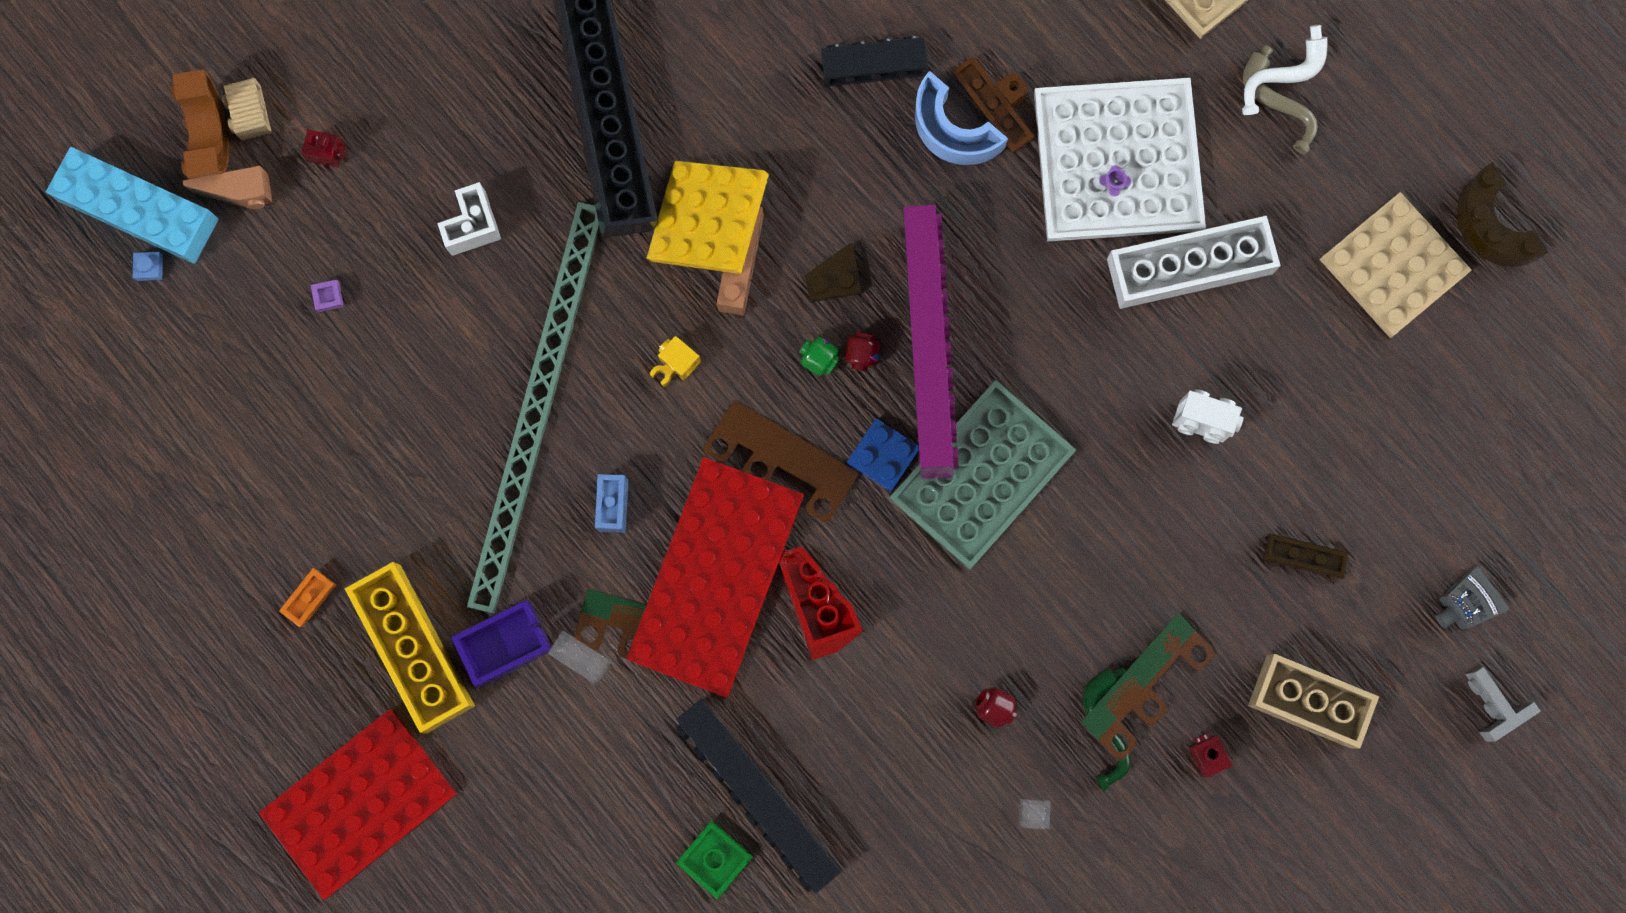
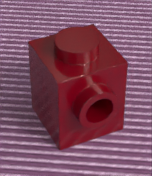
(1209, 755)

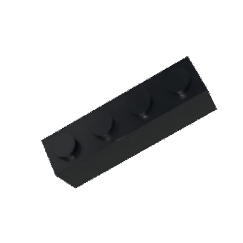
(874, 61)

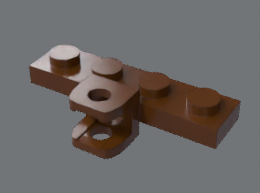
(997, 101)

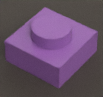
(327, 296)

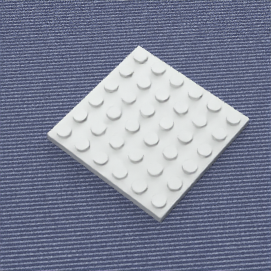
(1127, 124)

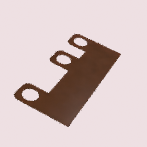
(783, 449)

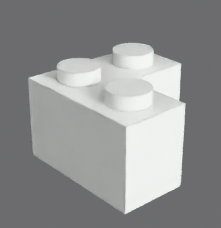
(474, 226)

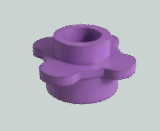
(1115, 173)

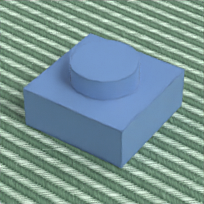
(147, 266)

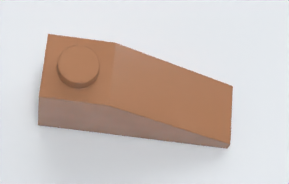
(240, 187)

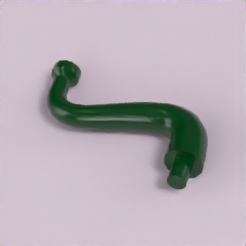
(1092, 694)

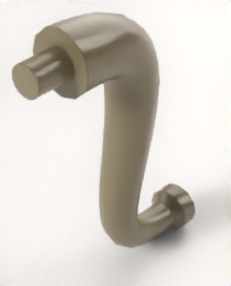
(1276, 101)

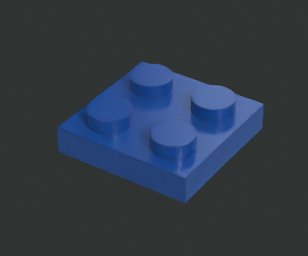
(883, 455)

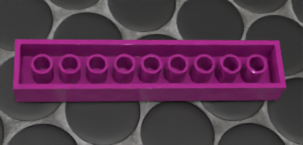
(930, 350)

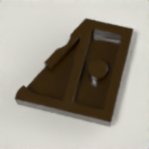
(834, 277)

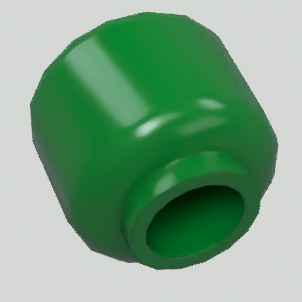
(819, 356)

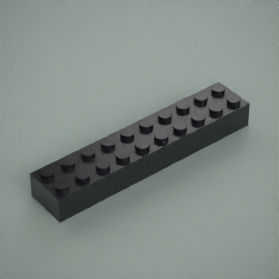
(606, 117)

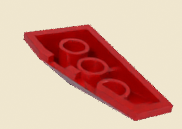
(822, 612)

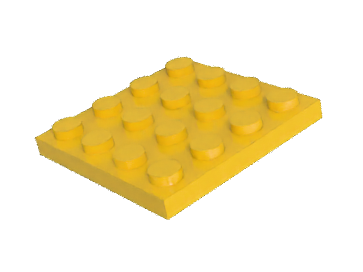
(707, 216)

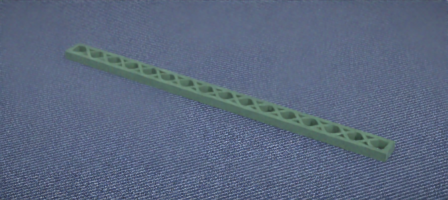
(527, 408)

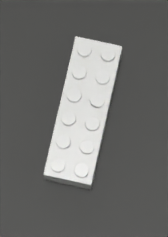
(1193, 262)

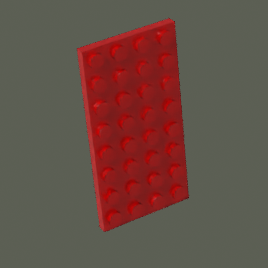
(715, 577)

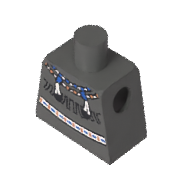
(1470, 601)

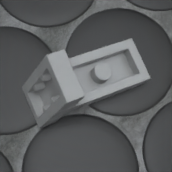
(1498, 706)

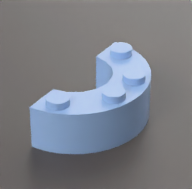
(944, 138)

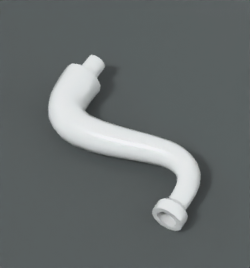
(1315, 59)

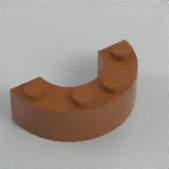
(205, 121)

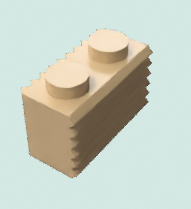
(246, 109)

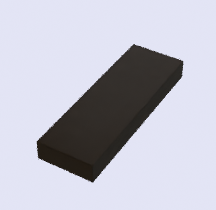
(1306, 556)

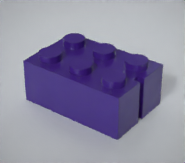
(502, 644)

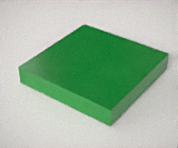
(714, 859)

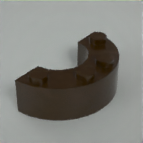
(1486, 232)

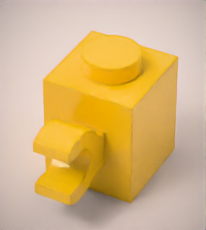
(677, 360)

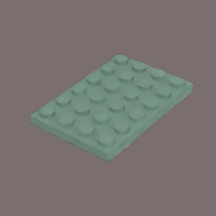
(1002, 466)

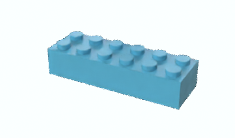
(132, 205)

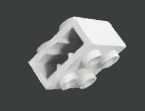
(1207, 416)

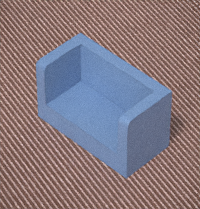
(611, 503)

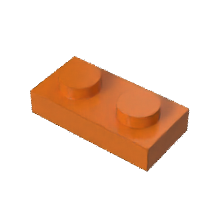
(307, 598)

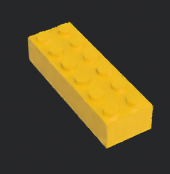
(409, 647)

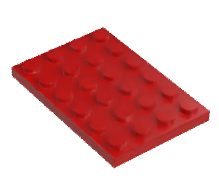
(358, 804)

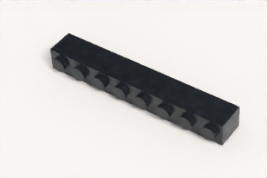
(758, 795)

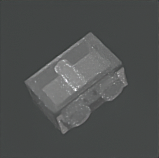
(580, 657)

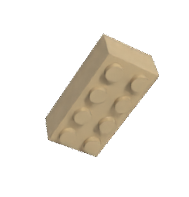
(1313, 701)

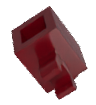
(323, 148)

